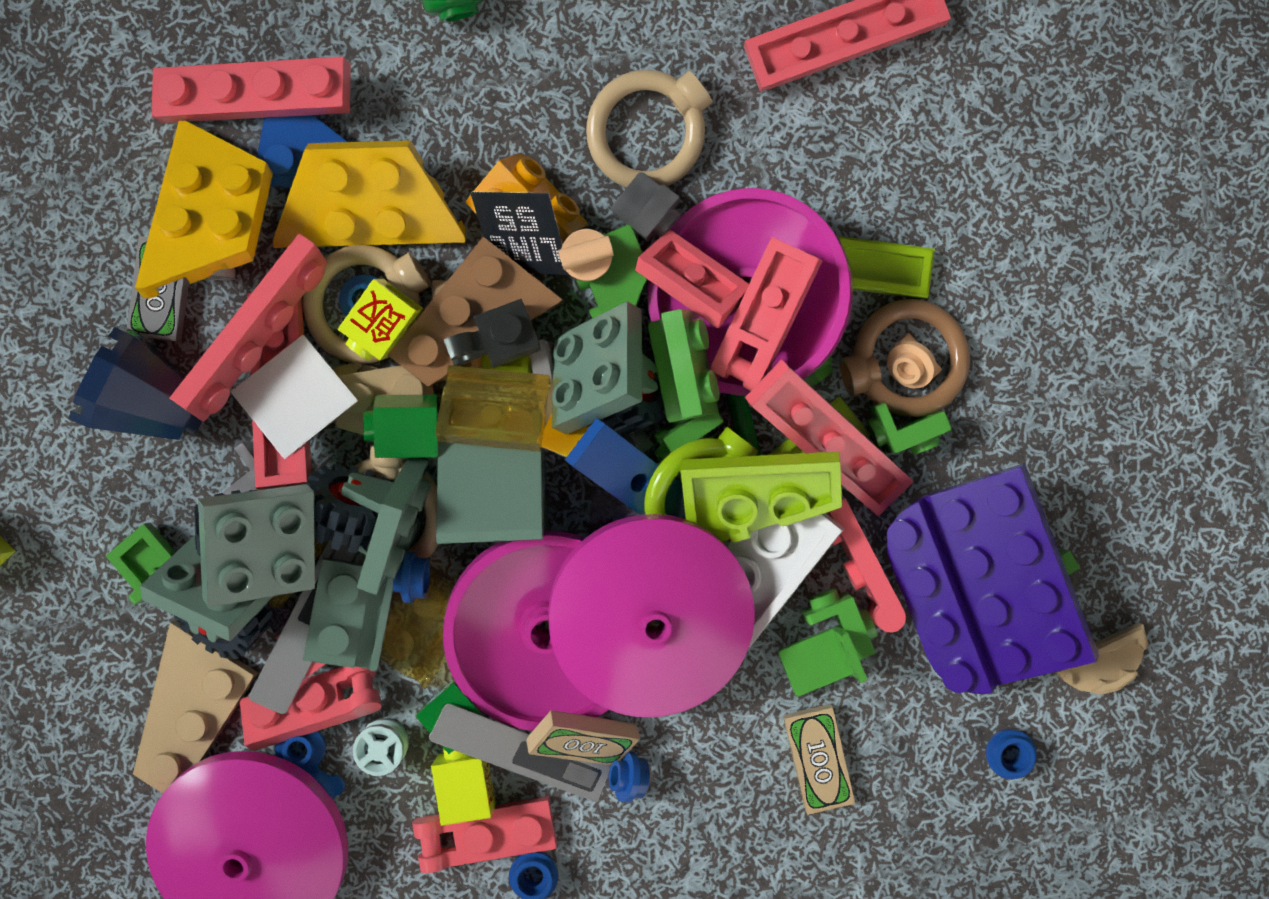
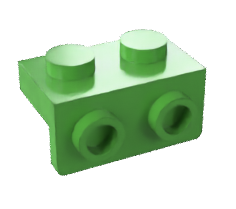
(683, 366)

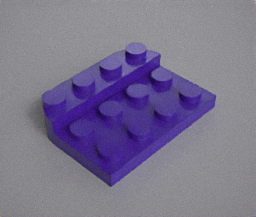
(988, 584)

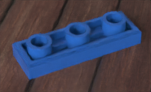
(621, 469)

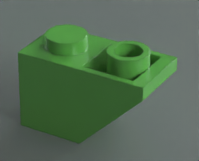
(621, 280)

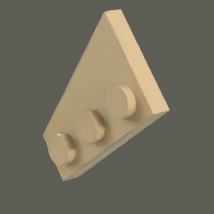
(188, 707)

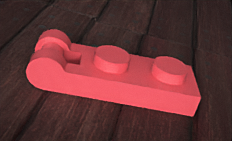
(766, 312)
(865, 571)
(314, 707)
(511, 831)

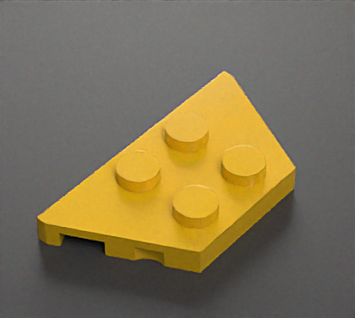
(366, 198)
(204, 212)

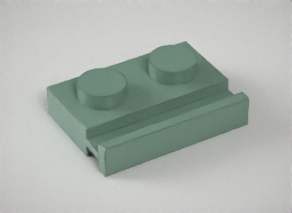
(347, 621)

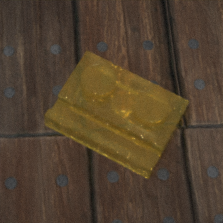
(493, 408)
(416, 633)

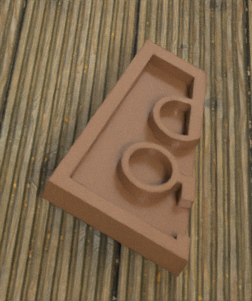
(478, 285)

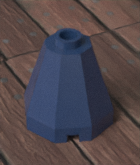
(131, 391)

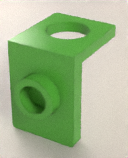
(821, 660)

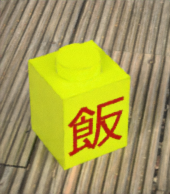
(379, 320)
(462, 788)

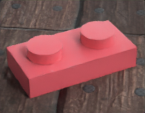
(692, 278)

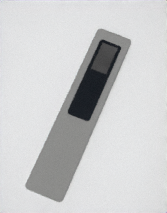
(285, 664)
(509, 749)

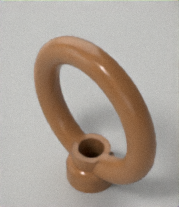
(862, 372)

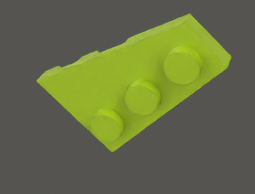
(758, 491)

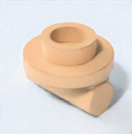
(586, 255)
(912, 363)

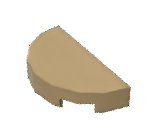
(1116, 665)

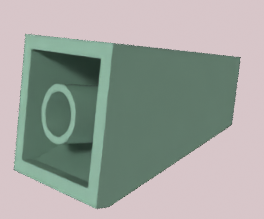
(490, 494)

